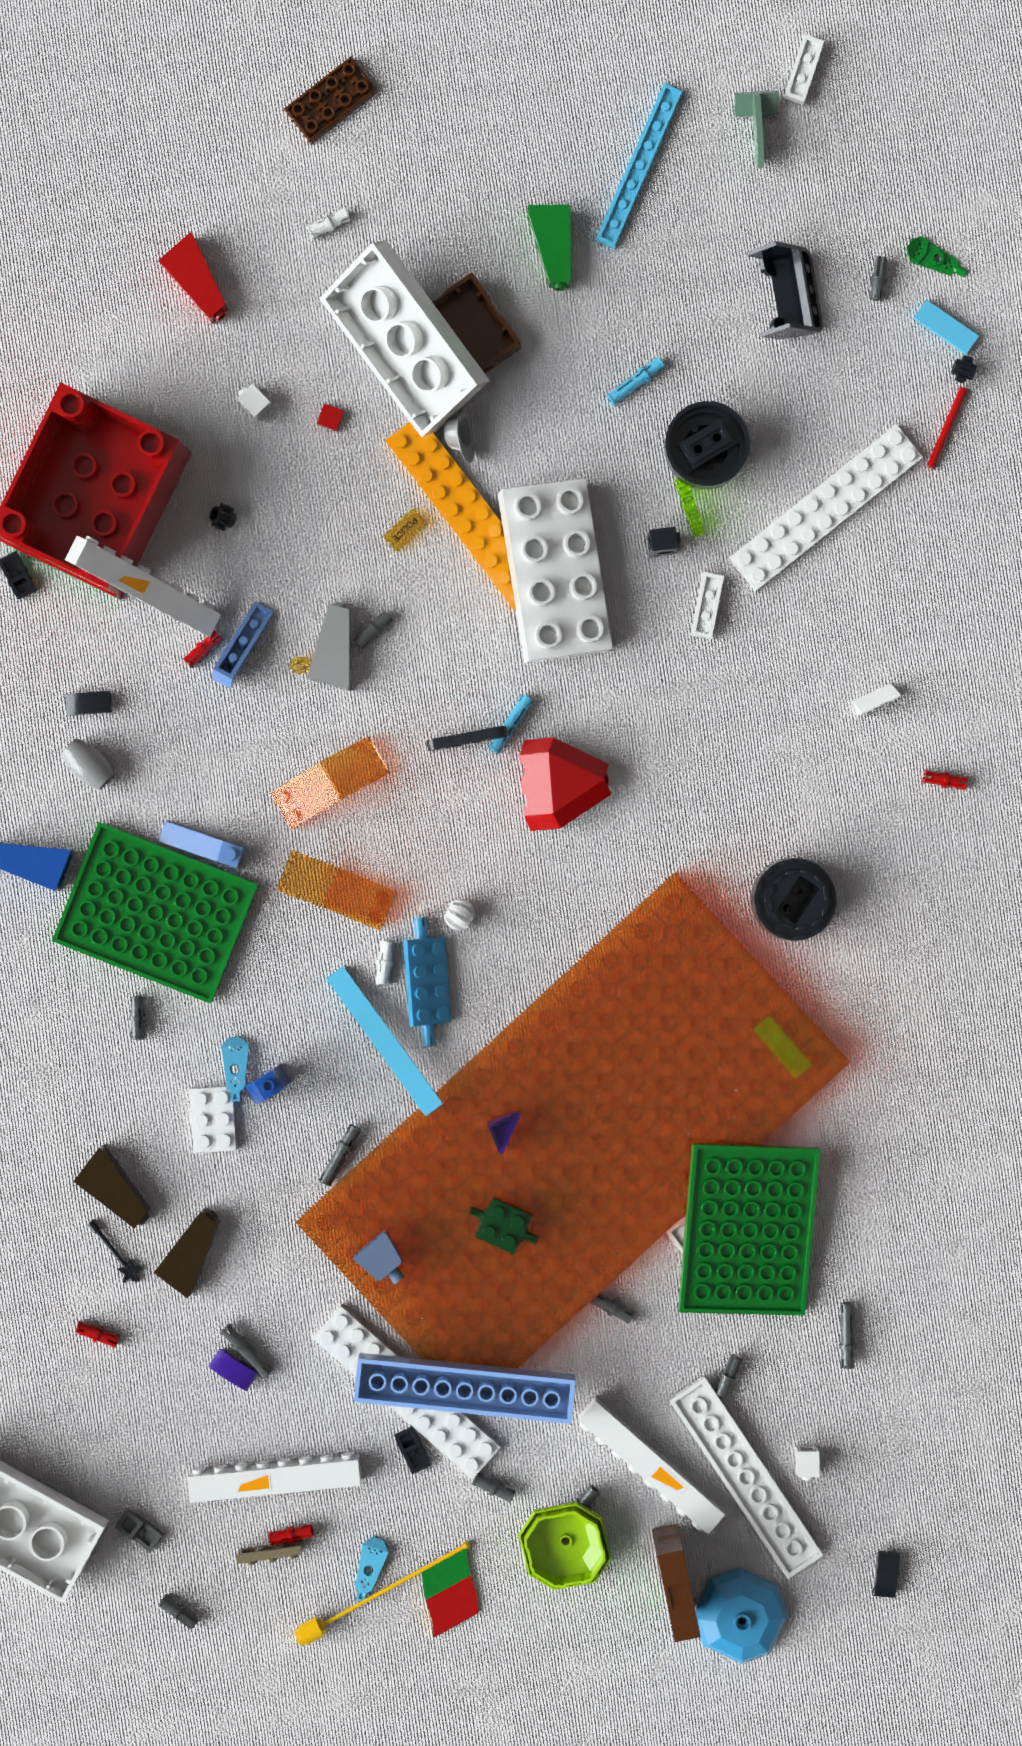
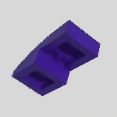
(233, 1370)

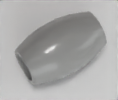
(87, 764)

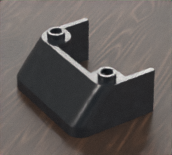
(793, 289)

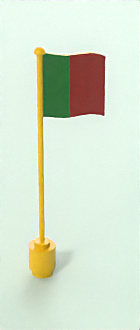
(446, 1589)

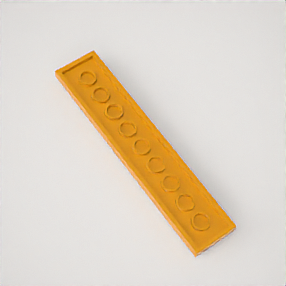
(456, 502)

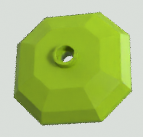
(561, 1562)

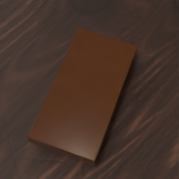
(330, 100)

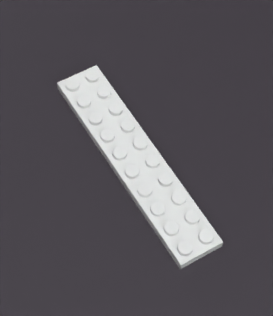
(825, 507)
(449, 1432)
(746, 1477)

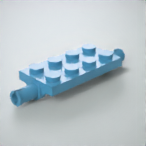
(427, 981)

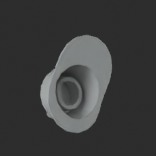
(458, 435)

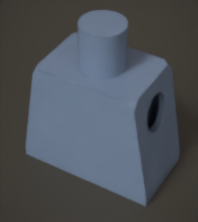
(381, 1258)

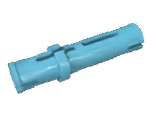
(643, 375)
(511, 723)

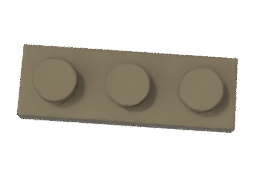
(269, 1553)

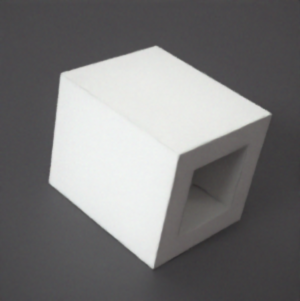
(254, 401)
(807, 1462)

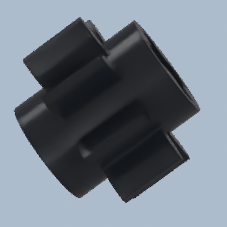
(963, 369)
(222, 517)

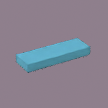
(946, 327)

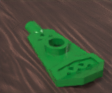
(927, 254)

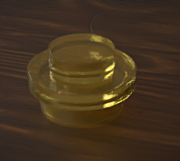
(299, 665)

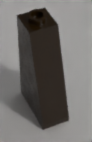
(112, 1187)
(187, 1257)

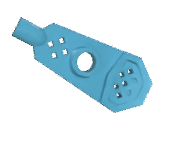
(235, 1058)
(371, 1559)

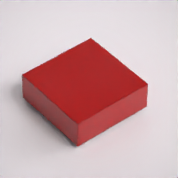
(330, 417)

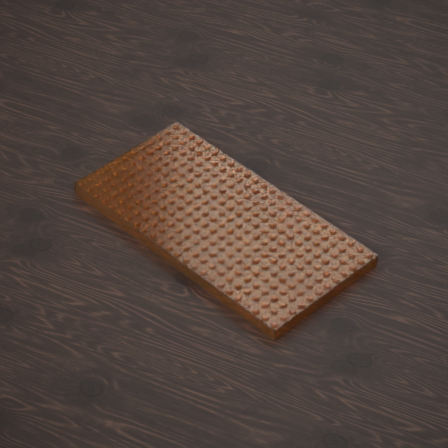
(612, 1086)

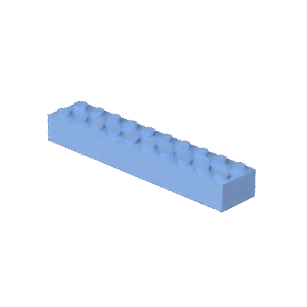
(464, 1388)

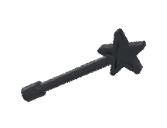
(128, 1269)

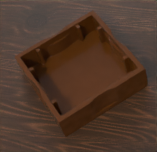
(477, 323)
(676, 1583)

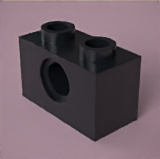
(663, 542)

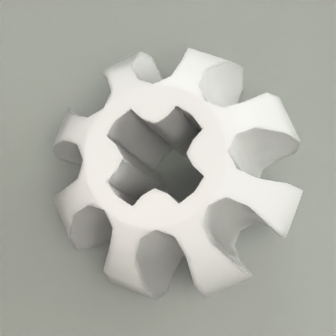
(459, 914)

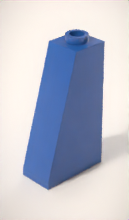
(36, 864)
(268, 1084)

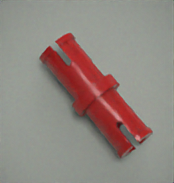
(202, 649)
(945, 779)
(97, 1334)
(291, 1534)

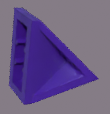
(502, 1129)

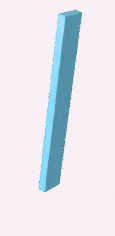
(639, 166)
(384, 1041)

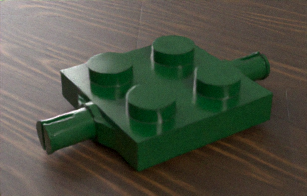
(503, 1225)

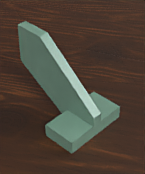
(756, 105)

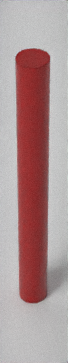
(947, 427)

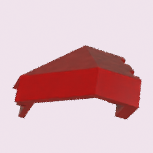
(559, 782)

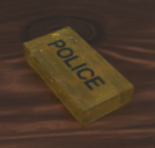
(405, 530)

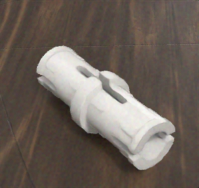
(328, 223)
(384, 962)

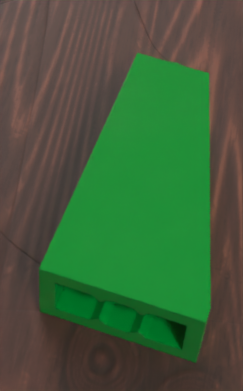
(553, 240)

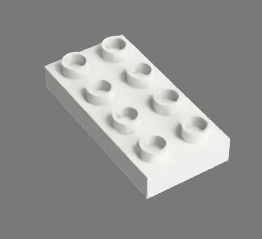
(404, 338)
(555, 570)
(44, 1534)

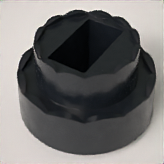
(718, 460)
(808, 911)

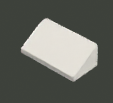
(875, 699)

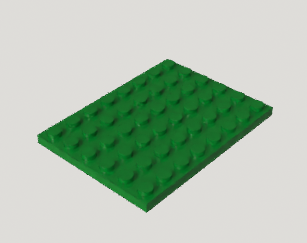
(155, 912)
(748, 1229)

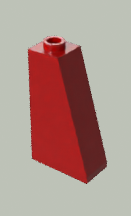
(191, 273)

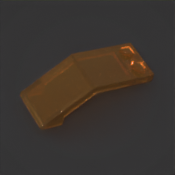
(329, 782)
(336, 890)

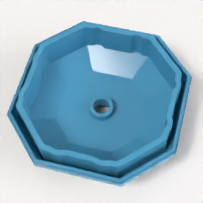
(737, 1596)

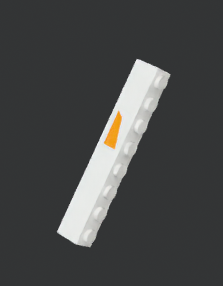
(142, 586)
(651, 1465)
(274, 1478)

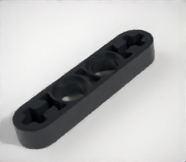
(467, 738)

